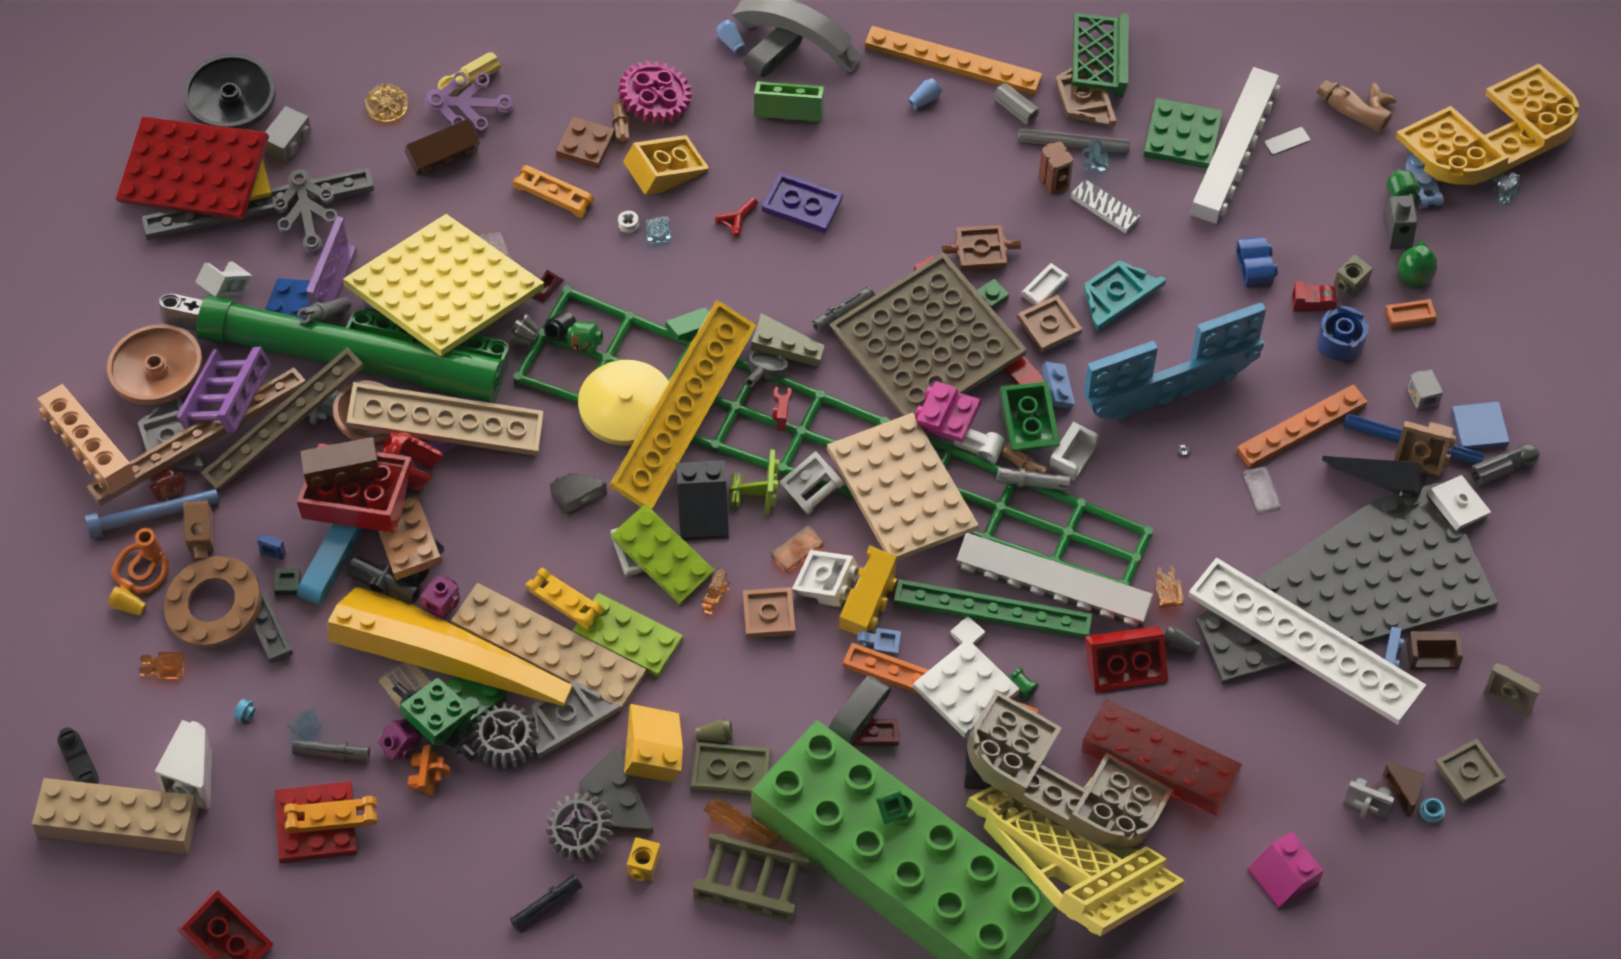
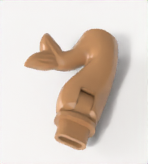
(1352, 106)

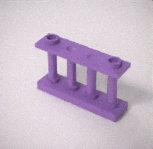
(239, 396)

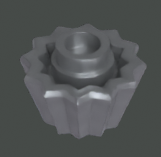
(524, 331)

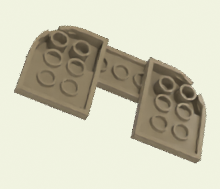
(1111, 812)

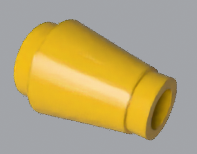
(125, 601)

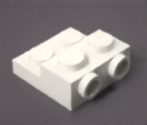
(827, 577)

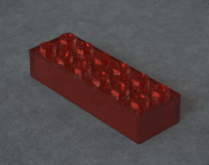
(1184, 765)

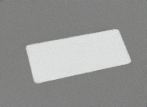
(1287, 140)

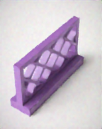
(331, 267)

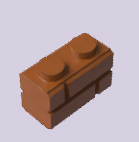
(1055, 167)

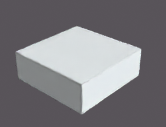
(967, 630)

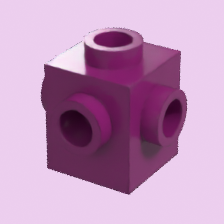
(440, 596)
(399, 739)

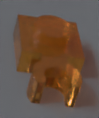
(717, 587)
(1168, 591)
(167, 665)

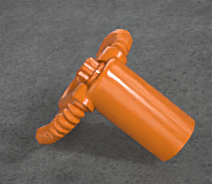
(151, 550)

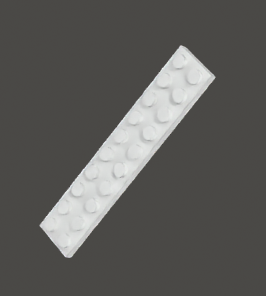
(1307, 641)

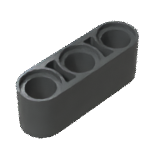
(772, 51)
(860, 709)

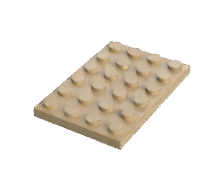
(902, 487)

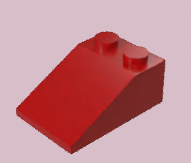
(223, 931)

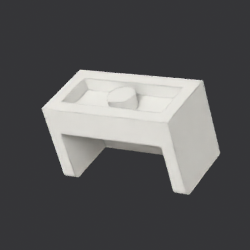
(227, 283)
(1073, 451)

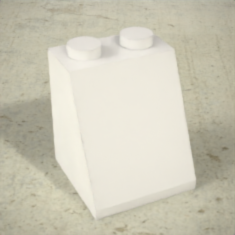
(187, 764)

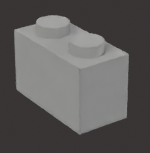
(287, 133)

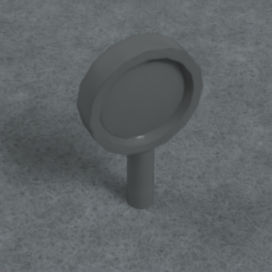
(765, 366)

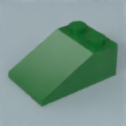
(1028, 416)

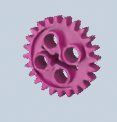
(654, 92)

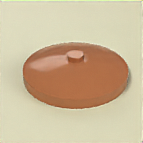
(154, 364)

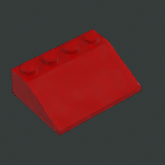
(361, 502)

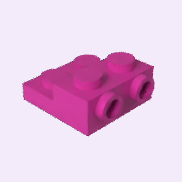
(947, 412)

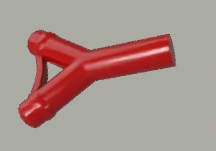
(737, 217)

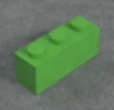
(788, 101)

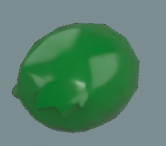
(1417, 266)

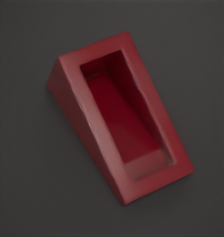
(551, 282)

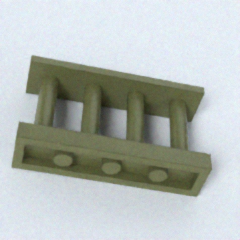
(755, 902)

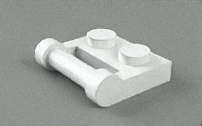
(806, 477)

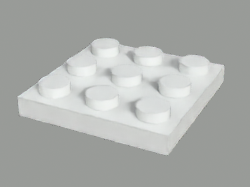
(963, 686)

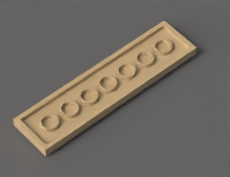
(445, 419)
(547, 645)

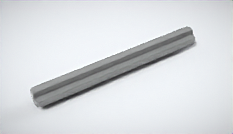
(1071, 140)

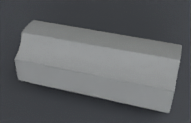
(1016, 103)

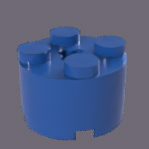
(1342, 334)

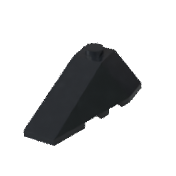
(1394, 476)

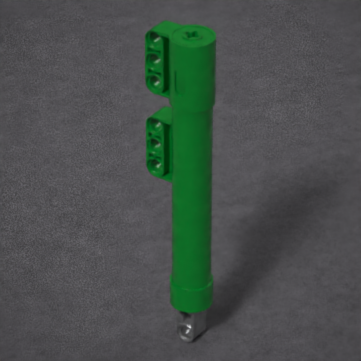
(383, 347)

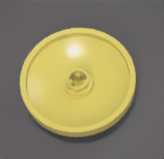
(619, 400)

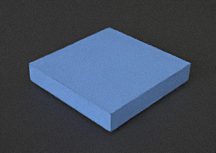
(1480, 425)

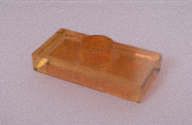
(797, 549)

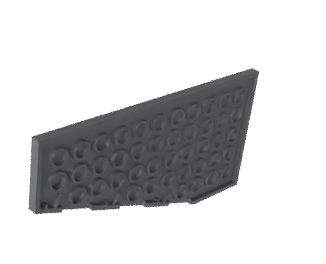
(1369, 573)

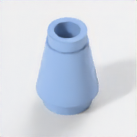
(730, 35)
(927, 92)

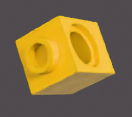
(643, 850)

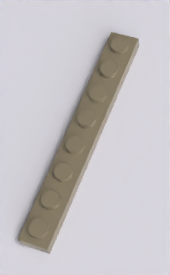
(282, 419)

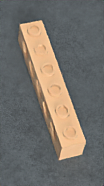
(86, 439)

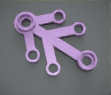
(466, 101)

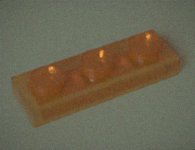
(741, 823)

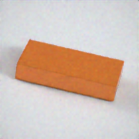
(1410, 313)

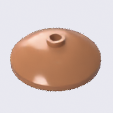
(340, 414)

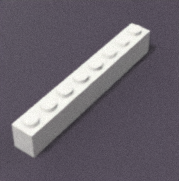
(1235, 146)
(1054, 579)

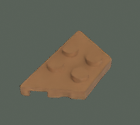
(1082, 102)

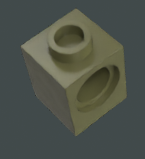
(1353, 268)

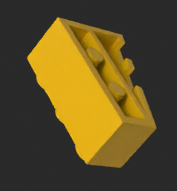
(869, 593)

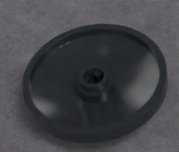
(229, 91)

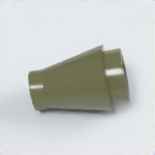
(717, 731)

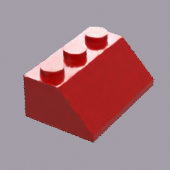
(1127, 658)

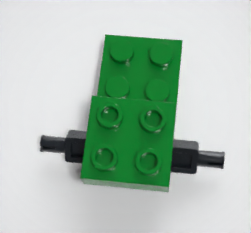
(448, 710)

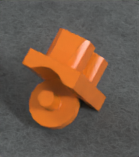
(430, 773)

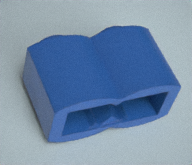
(1255, 261)

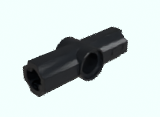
(383, 580)

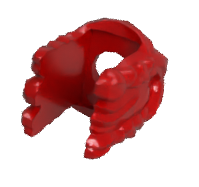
(419, 452)

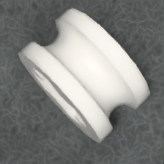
(628, 228)

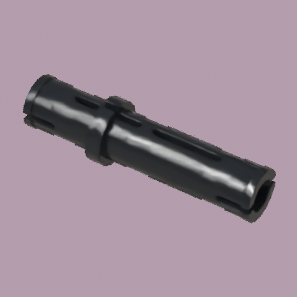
(555, 896)

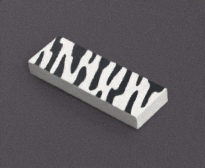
(1105, 206)

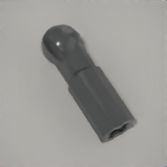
(1504, 464)

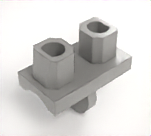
(1368, 799)

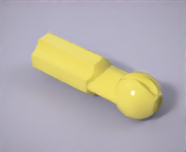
(486, 64)

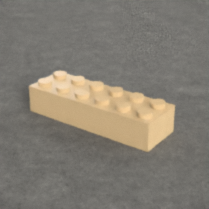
(115, 816)

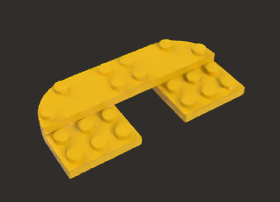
(1461, 155)

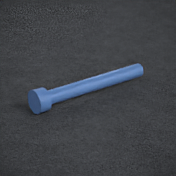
(157, 510)

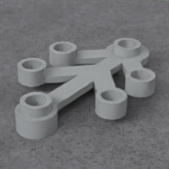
(305, 207)

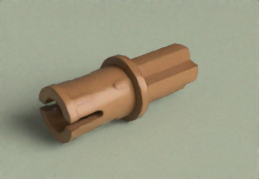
(620, 121)
(1023, 460)

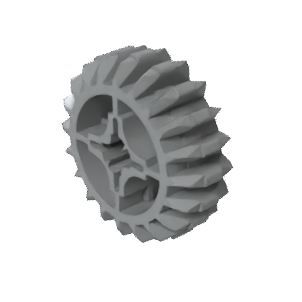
(501, 748)
(576, 808)

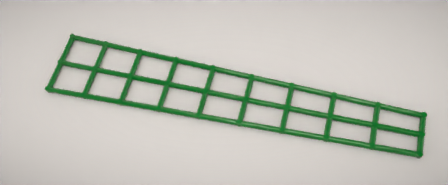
(803, 433)

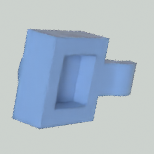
(884, 641)

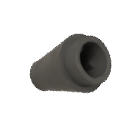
(1180, 640)

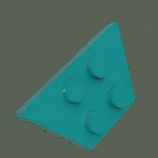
(1118, 291)

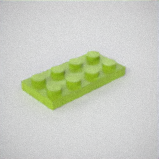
(662, 554)
(632, 636)

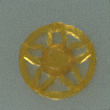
(386, 102)

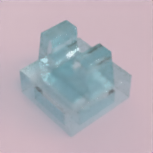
(1097, 156)
(1507, 187)
(658, 229)
(302, 721)

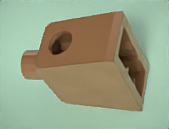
(199, 528)

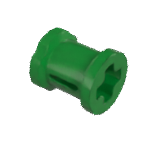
(1026, 686)

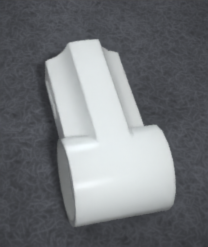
(986, 446)

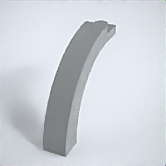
(804, 22)

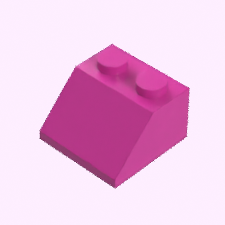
(1286, 870)

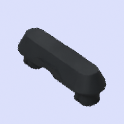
(77, 756)

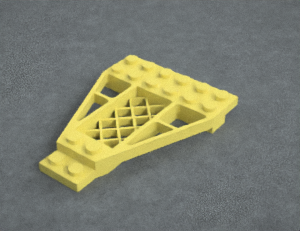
(1103, 885)

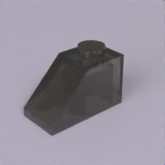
(576, 491)

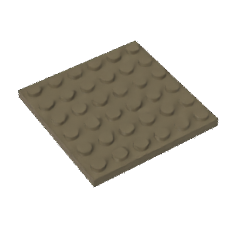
(927, 332)

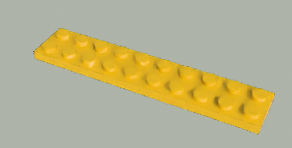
(682, 405)

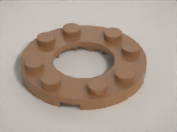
(234, 623)

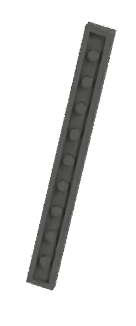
(176, 222)

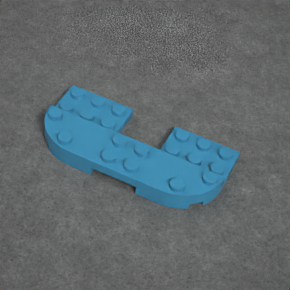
(1220, 350)

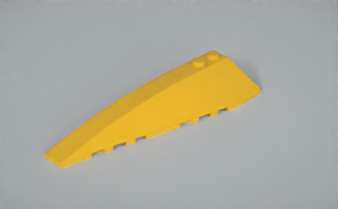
(419, 638)

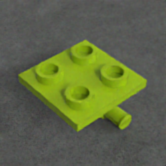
(764, 488)

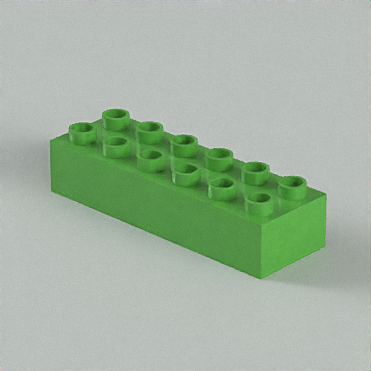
(913, 871)

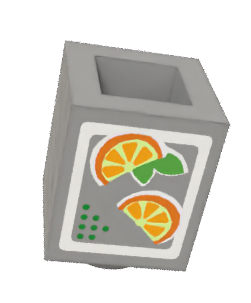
(1424, 389)

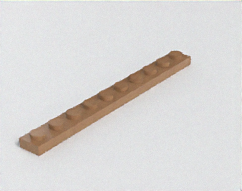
(200, 435)

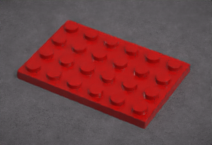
(192, 167)

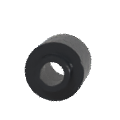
(557, 326)

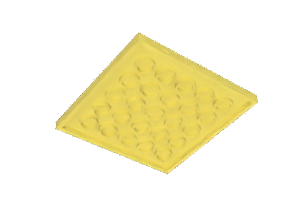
(443, 284)

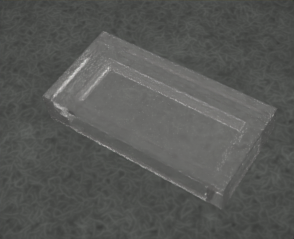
(1261, 490)

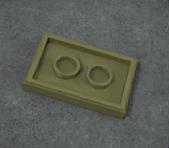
(728, 768)

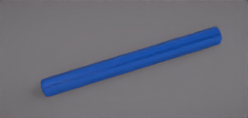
(1393, 434)

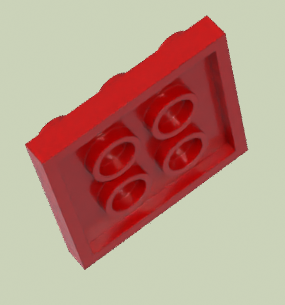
(313, 844)

